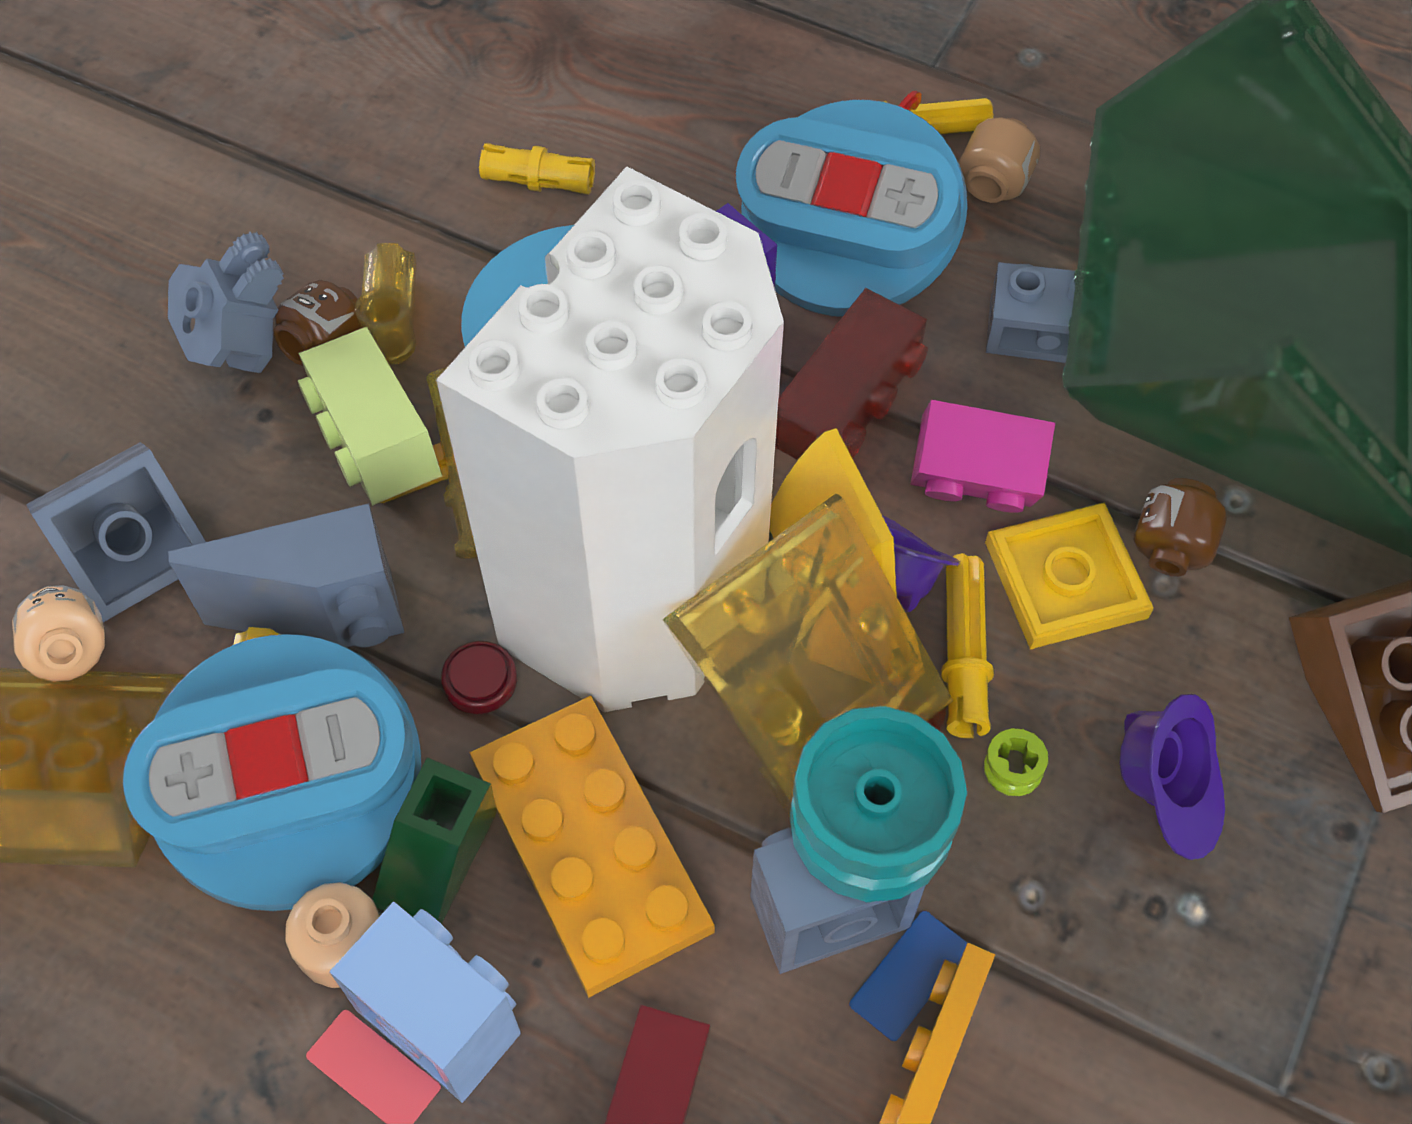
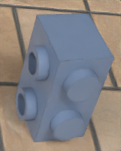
(1030, 312)

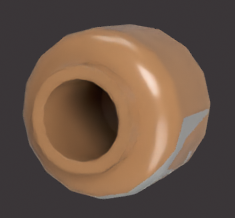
(999, 159)

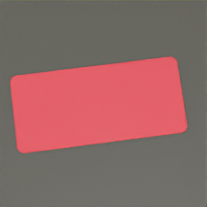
(373, 1070)

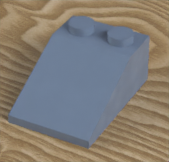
(297, 578)

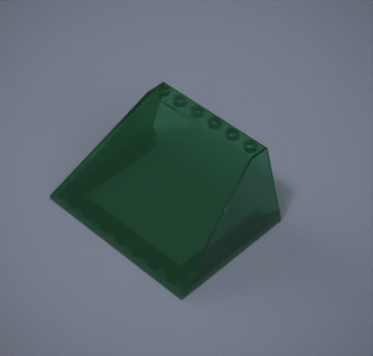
(1256, 270)

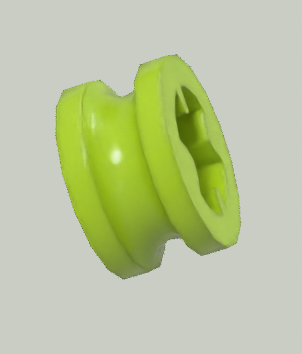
(997, 768)

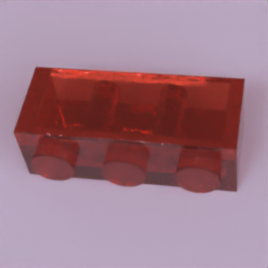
(851, 375)

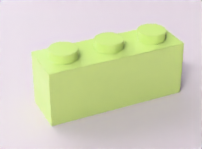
(367, 416)

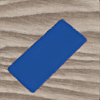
(907, 976)

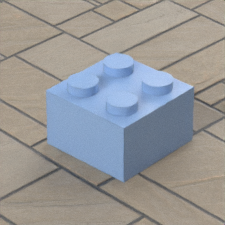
(429, 999)

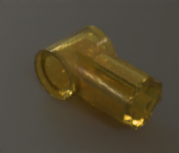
(389, 300)

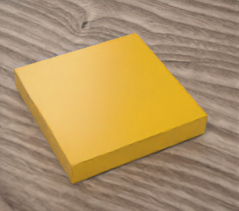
(1068, 575)

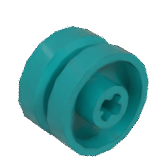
(876, 803)

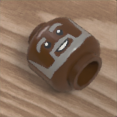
(314, 317)
(1180, 526)

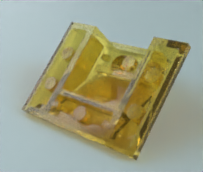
(805, 638)

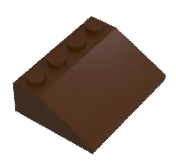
(1362, 677)

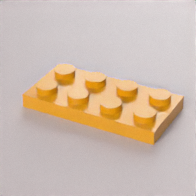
(592, 846)

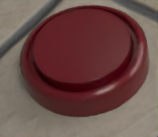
(479, 677)

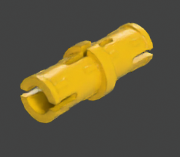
(537, 168)

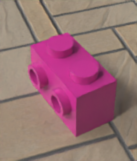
(982, 456)

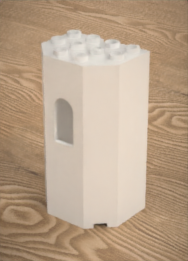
(620, 438)

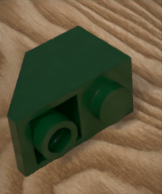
(434, 840)

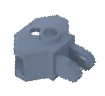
(229, 306)

